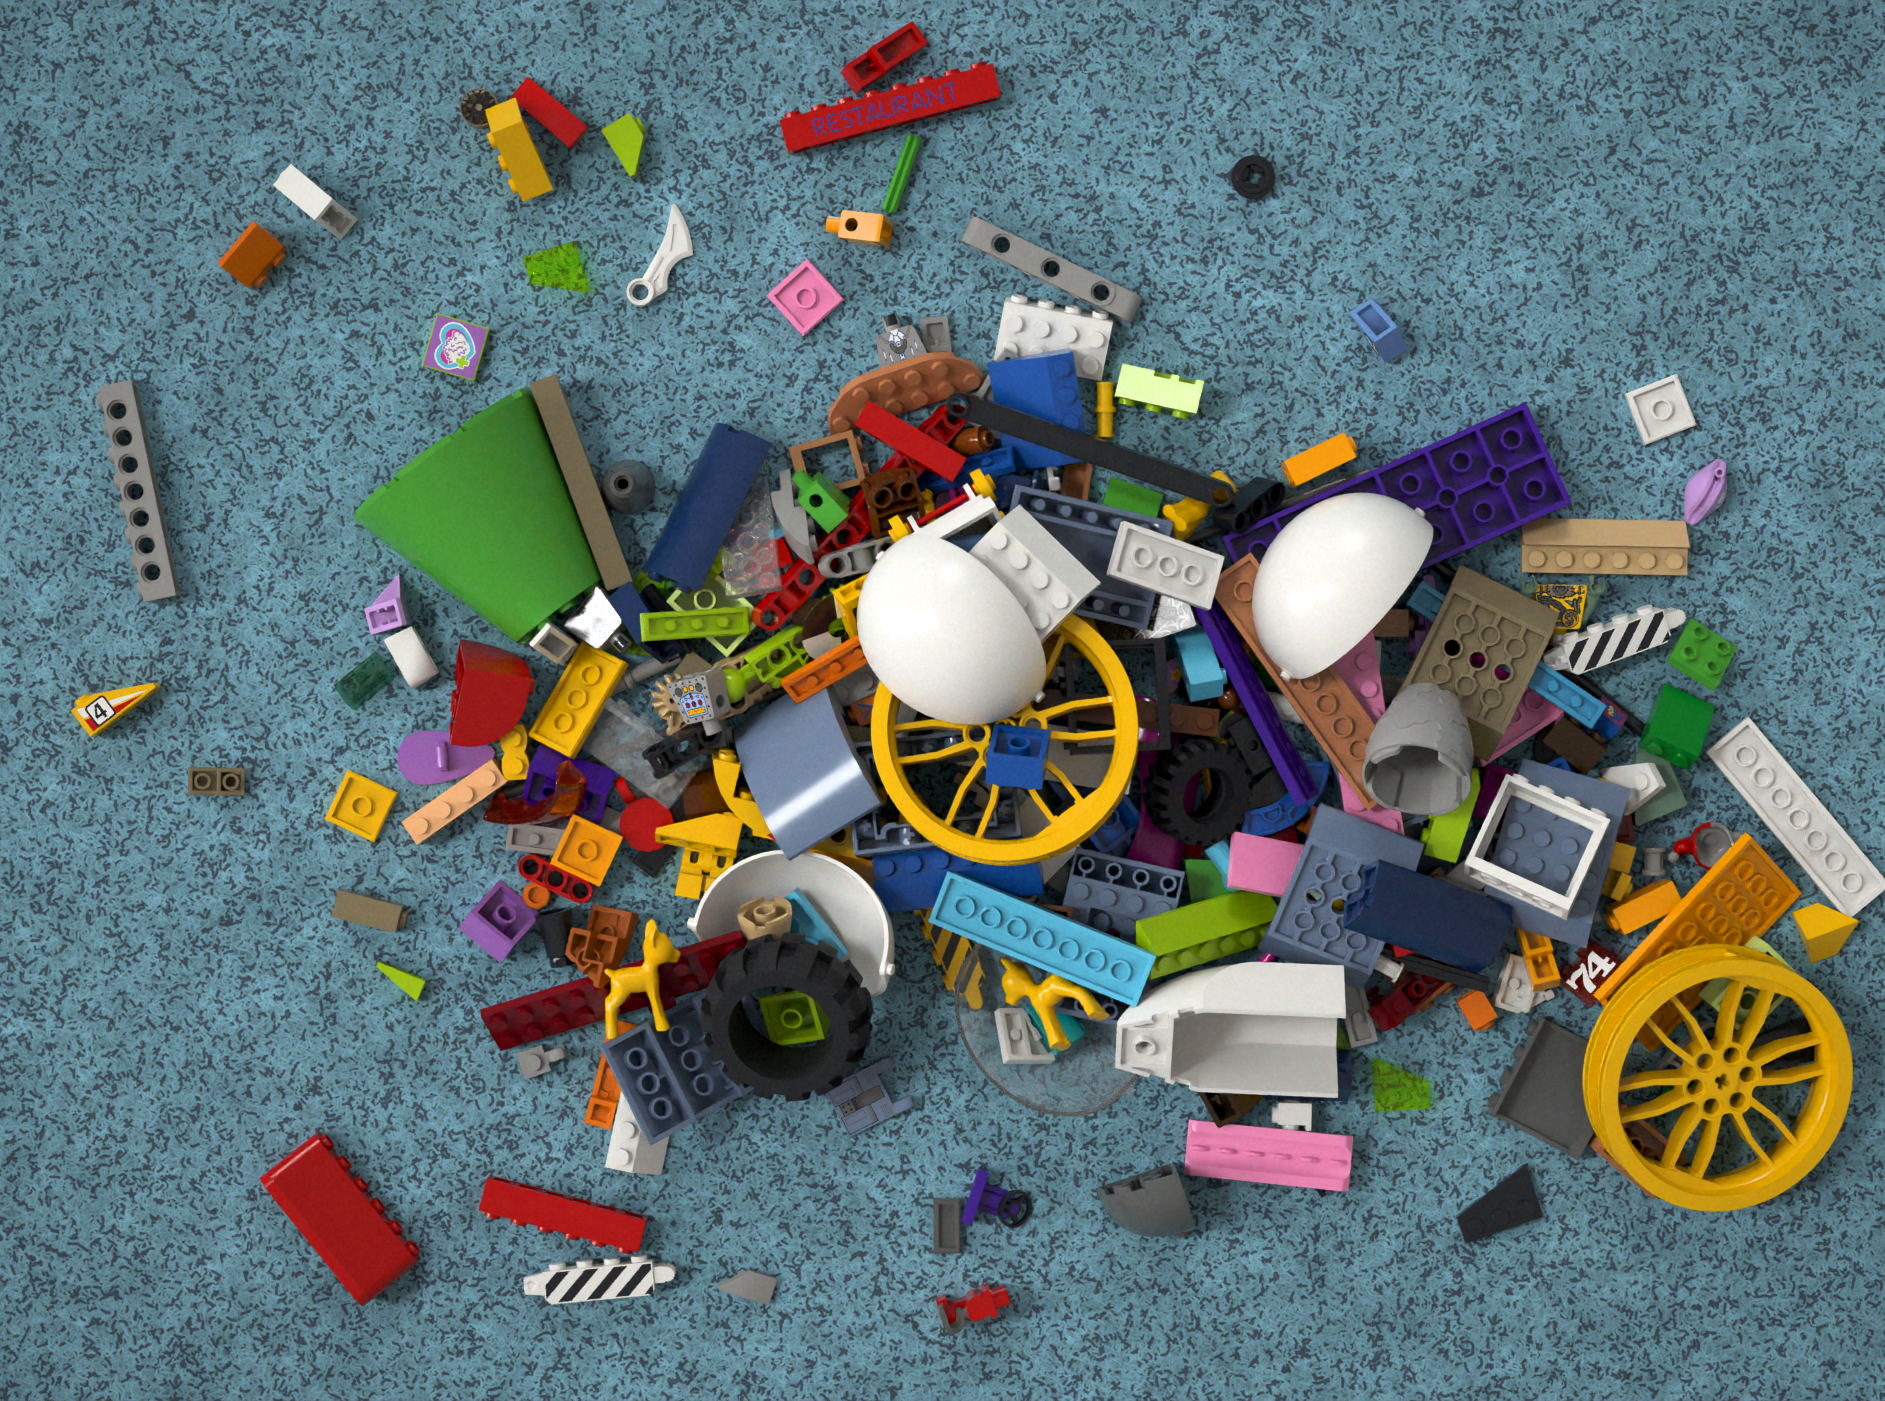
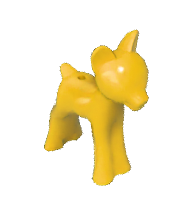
(1190, 512)
(644, 978)
(1020, 983)

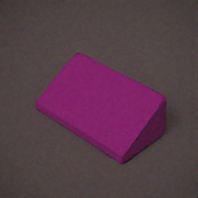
(1491, 784)

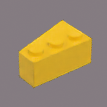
(517, 150)

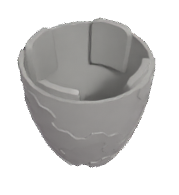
(1420, 753)

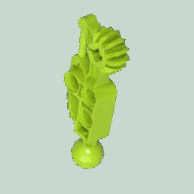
(772, 671)

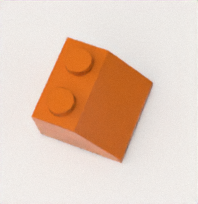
(253, 256)

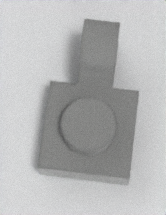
(537, 1059)

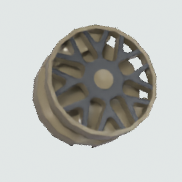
(474, 107)

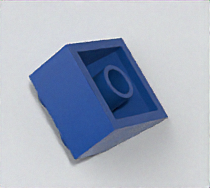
(1017, 756)

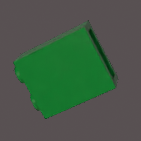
(1676, 726)

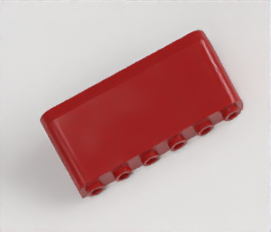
(340, 1218)

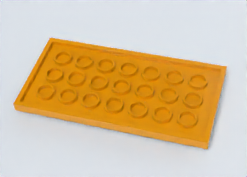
(1727, 906)

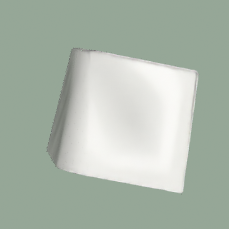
(411, 657)

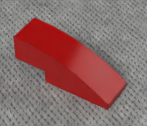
(883, 57)
(550, 113)

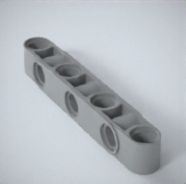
(1032, 260)
(854, 558)

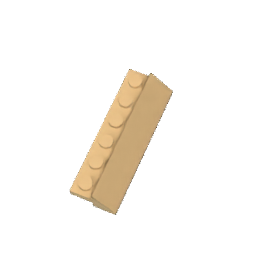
(1604, 547)

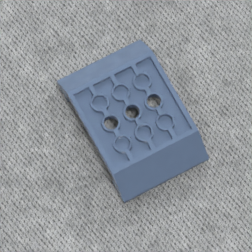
(1333, 864)

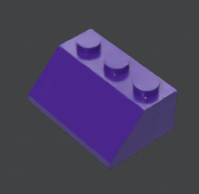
(542, 778)

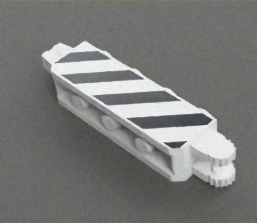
(1613, 640)
(599, 1280)

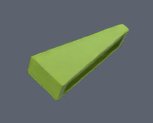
(410, 983)

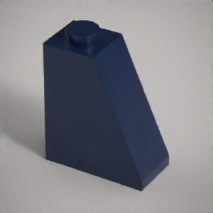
(629, 604)

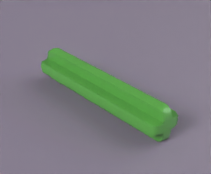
(901, 174)

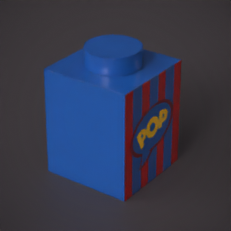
(1610, 720)

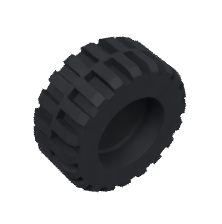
(1223, 806)

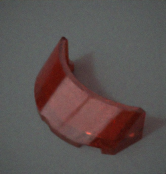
(565, 801)

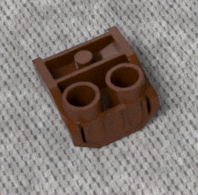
(892, 494)
(703, 796)

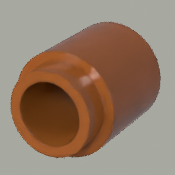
(973, 441)

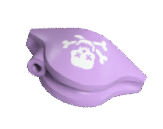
(1705, 492)

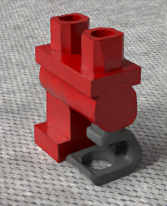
(973, 1306)

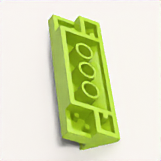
(1205, 930)

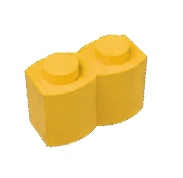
(516, 756)

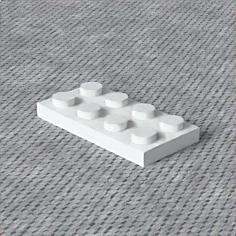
(1165, 565)

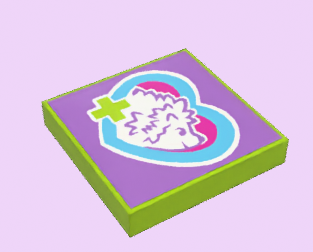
(456, 347)

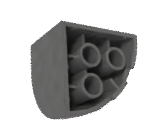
(1149, 1203)

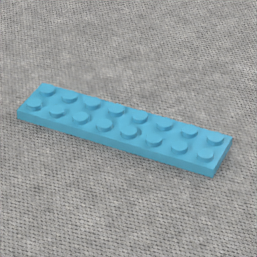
(1042, 938)

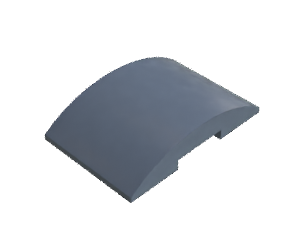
(804, 770)
(671, 1072)

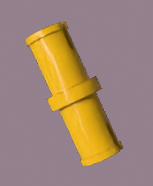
(1104, 409)

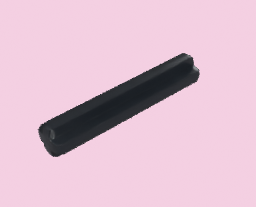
(659, 604)

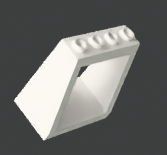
(1518, 886)

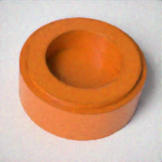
(536, 895)

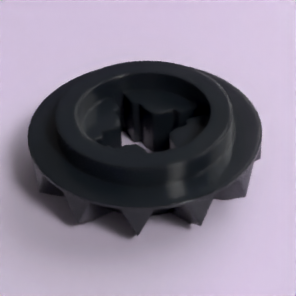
(1257, 165)

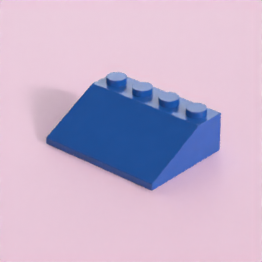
(1045, 388)

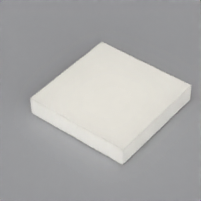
(1660, 409)

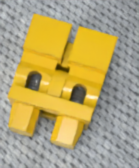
(691, 880)

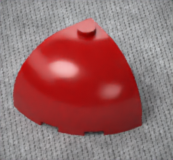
(488, 694)

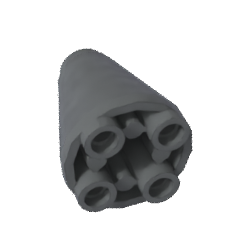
(639, 490)

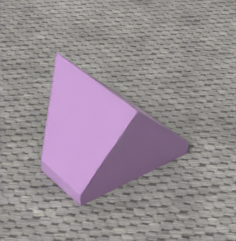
(389, 609)

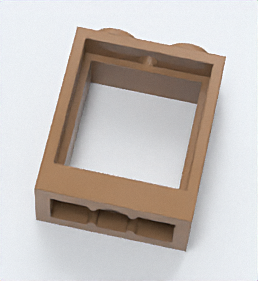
(855, 446)

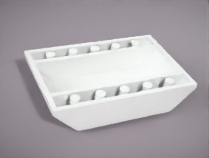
(1035, 570)

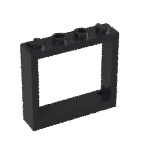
(1161, 689)

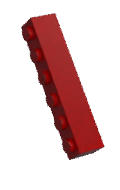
(563, 1214)

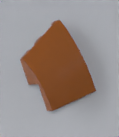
(602, 943)

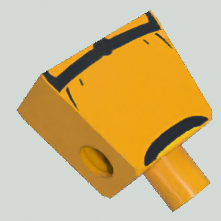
(871, 230)

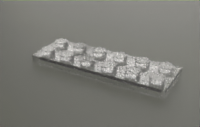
(750, 546)

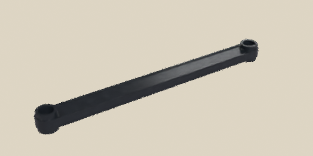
(1090, 448)

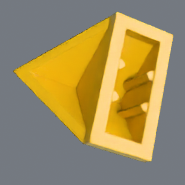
(1822, 930)

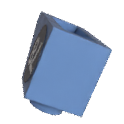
(1379, 330)

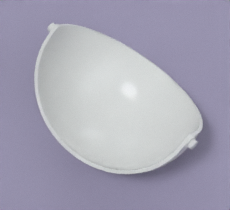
(1335, 578)
(948, 634)
(831, 887)

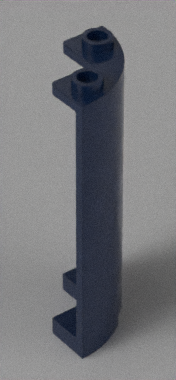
(706, 508)
(1428, 916)

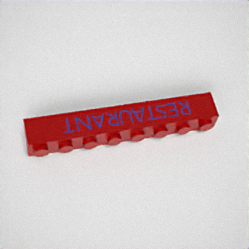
(891, 108)

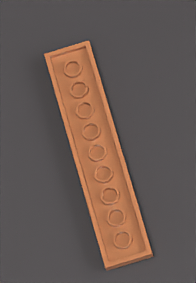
(1319, 700)

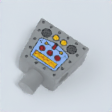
(701, 698)

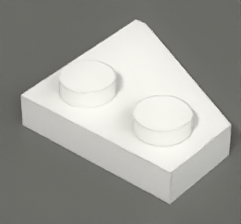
(1641, 778)
(1019, 1038)

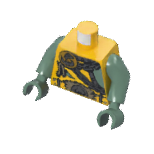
(1572, 601)

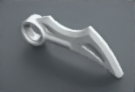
(674, 247)

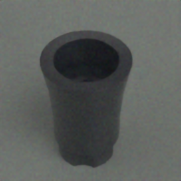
(555, 932)

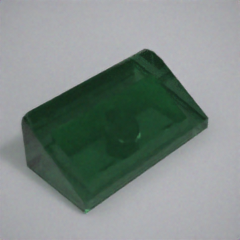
(364, 681)

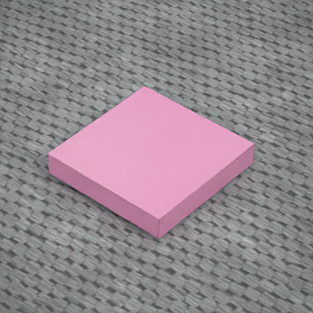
(805, 297)

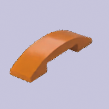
(606, 1090)

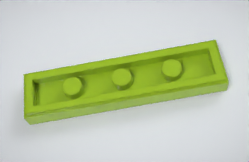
(694, 623)

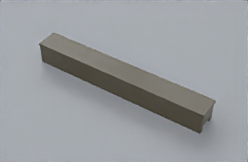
(581, 481)

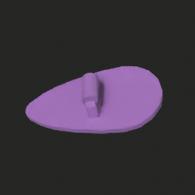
(430, 758)

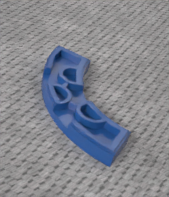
(1284, 811)

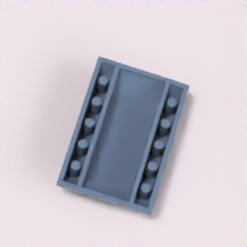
(1089, 535)
(1550, 849)

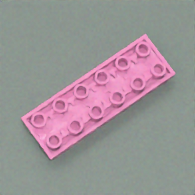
(1269, 1155)

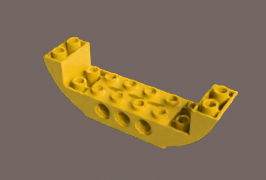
(743, 805)

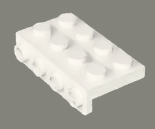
(1042, 327)

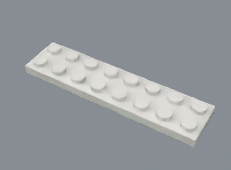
(1796, 818)

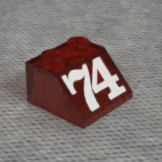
(1588, 972)

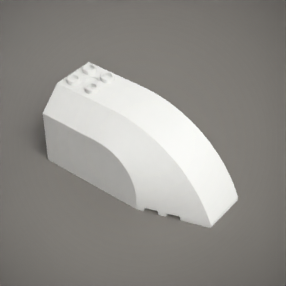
(1239, 1030)

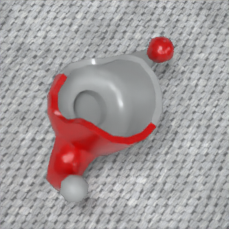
(1706, 844)

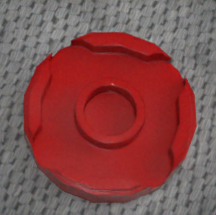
(640, 823)

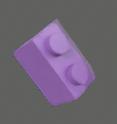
(499, 921)

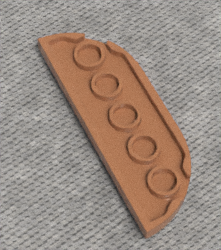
(904, 387)

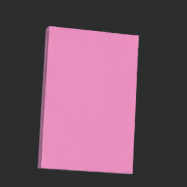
(1261, 864)

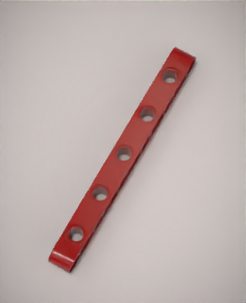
(855, 525)

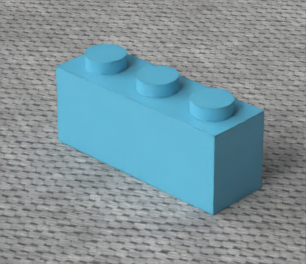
(1198, 664)

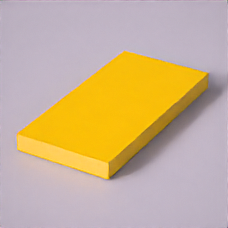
(577, 700)

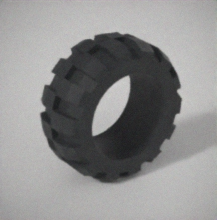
(776, 1067)

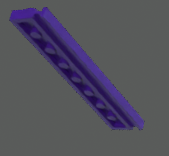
(1257, 703)

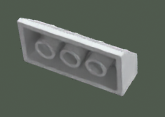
(629, 1148)

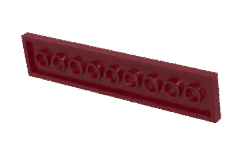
(582, 1003)

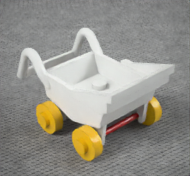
(973, 517)

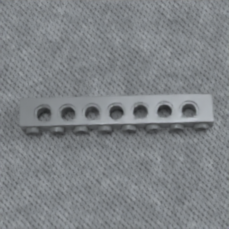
(109, 398)

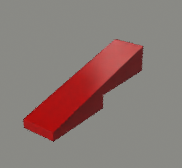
(910, 442)

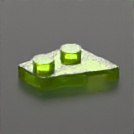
(557, 268)
(1398, 1089)

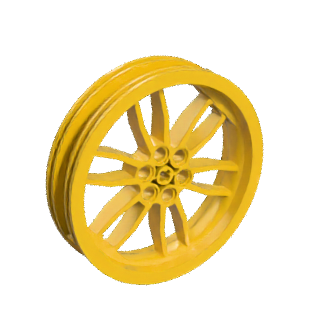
(1064, 831)
(1798, 1148)

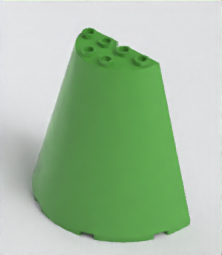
(491, 519)

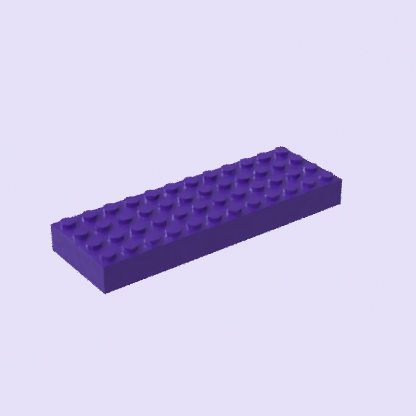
(1466, 484)

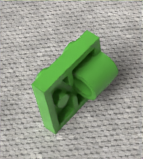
(1701, 654)

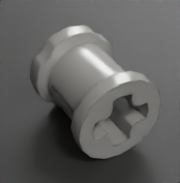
(1653, 861)

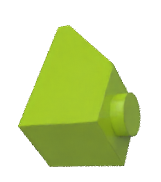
(627, 142)

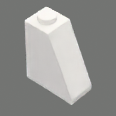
(315, 202)

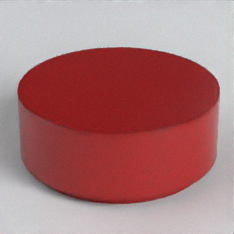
(625, 790)

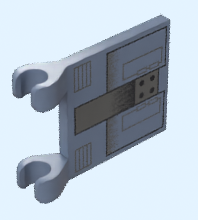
(864, 1100)

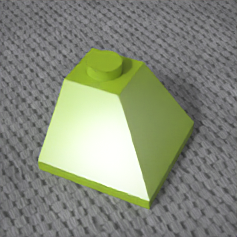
(793, 1018)

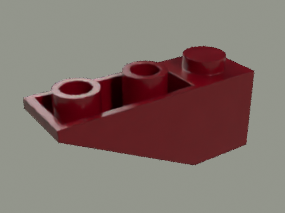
(1403, 999)

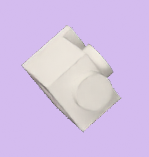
(1292, 1114)

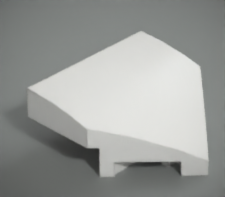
(1514, 989)

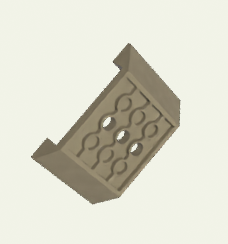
(1505, 631)

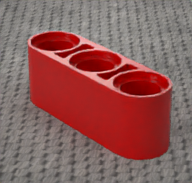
(542, 878)

